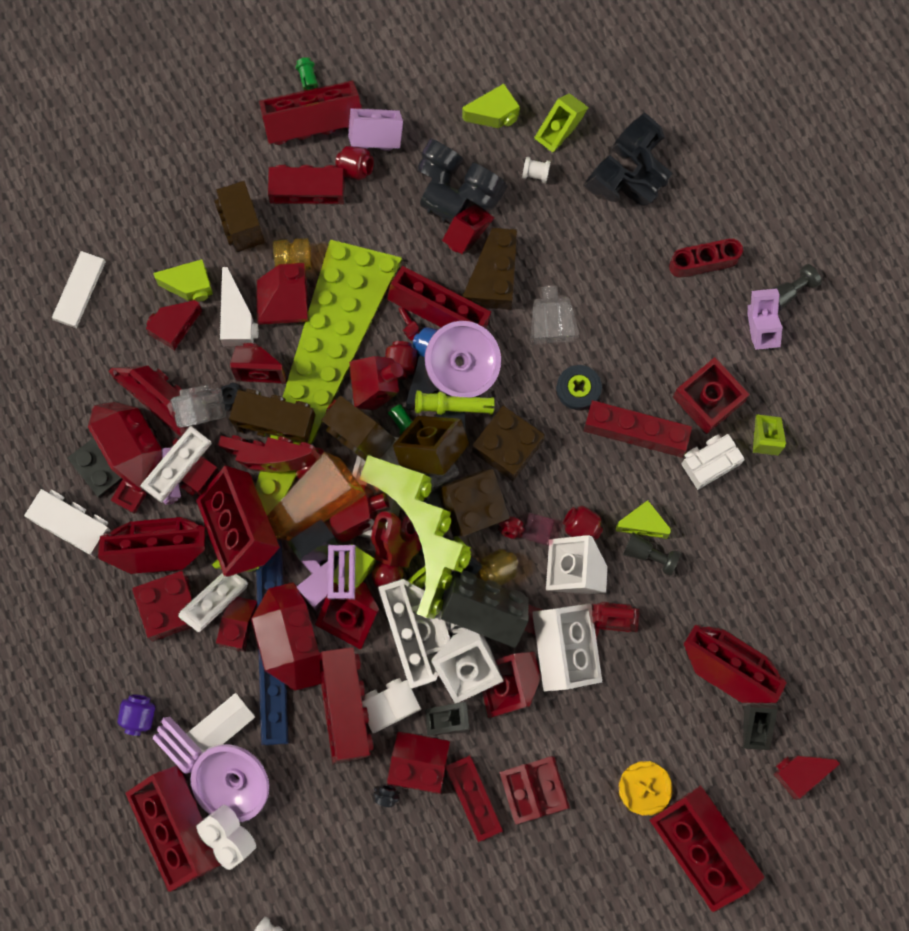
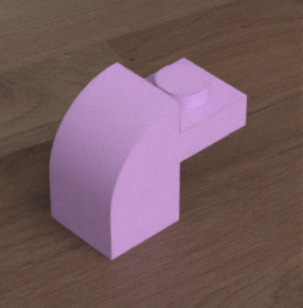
(764, 319)
(316, 585)

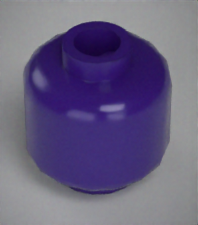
(136, 714)

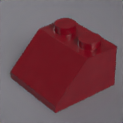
(418, 762)

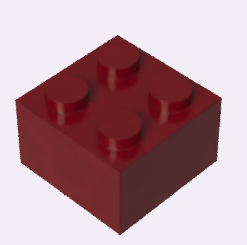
(710, 395)
(161, 604)

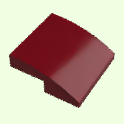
(534, 790)

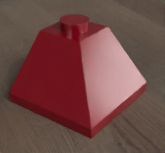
(283, 295)
(256, 365)
(349, 617)
(519, 684)

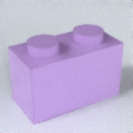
(375, 128)

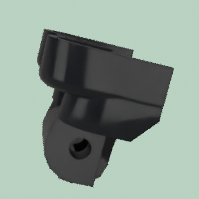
(647, 177)
(444, 200)

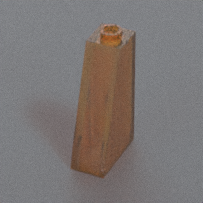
(316, 496)

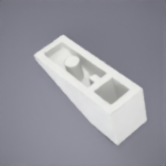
(236, 320)

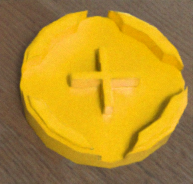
(645, 788)

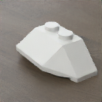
(415, 635)

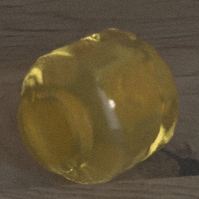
(499, 567)

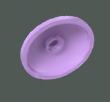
(479, 356)
(215, 782)

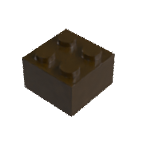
(238, 216)
(357, 430)
(508, 443)
(431, 444)
(473, 502)

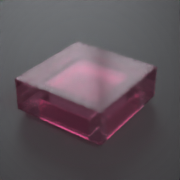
(538, 529)

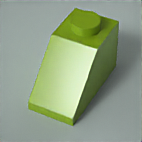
(492, 109)
(560, 121)
(186, 281)

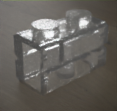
(198, 406)

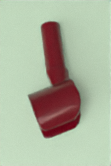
(411, 328)

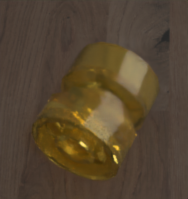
(294, 252)

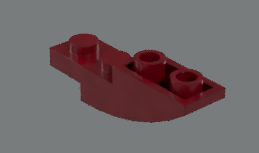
(272, 456)

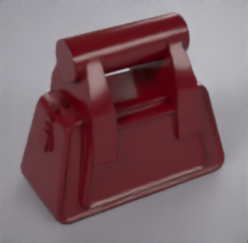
(615, 617)

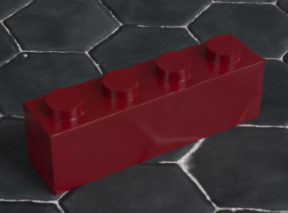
(433, 300)
(637, 429)

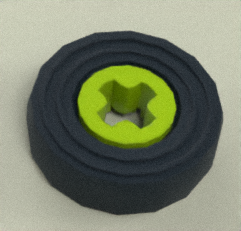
(579, 374)

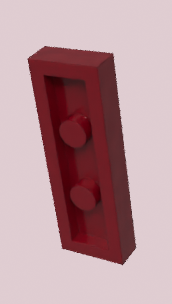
(474, 798)

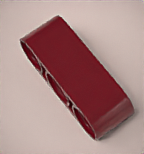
(713, 250)

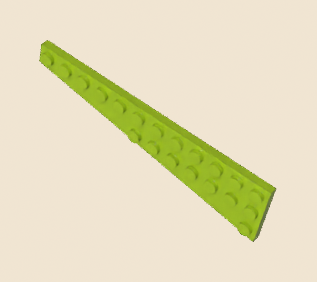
(338, 319)

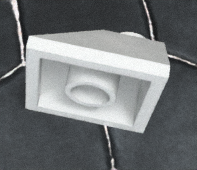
(576, 566)
(466, 665)

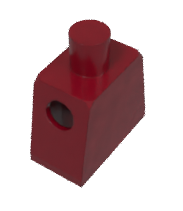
(374, 381)
(358, 516)

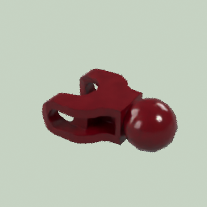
(393, 547)

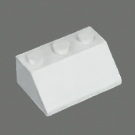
(567, 647)

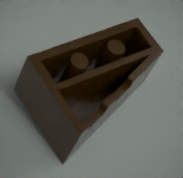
(494, 273)
(272, 416)

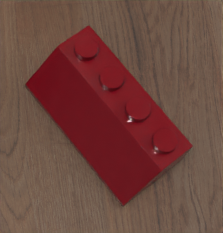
(309, 112)
(237, 522)
(344, 706)
(169, 825)
(707, 849)

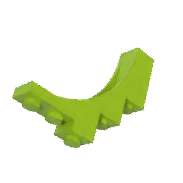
(440, 554)

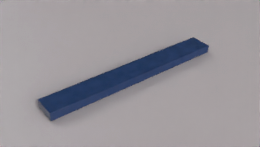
(272, 691)

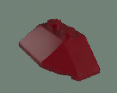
(151, 390)
(125, 441)
(152, 545)
(287, 638)
(733, 666)

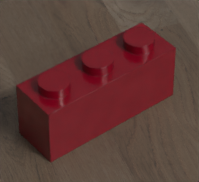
(306, 185)

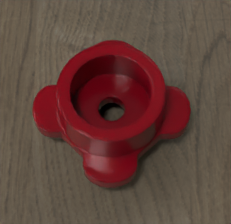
(511, 528)

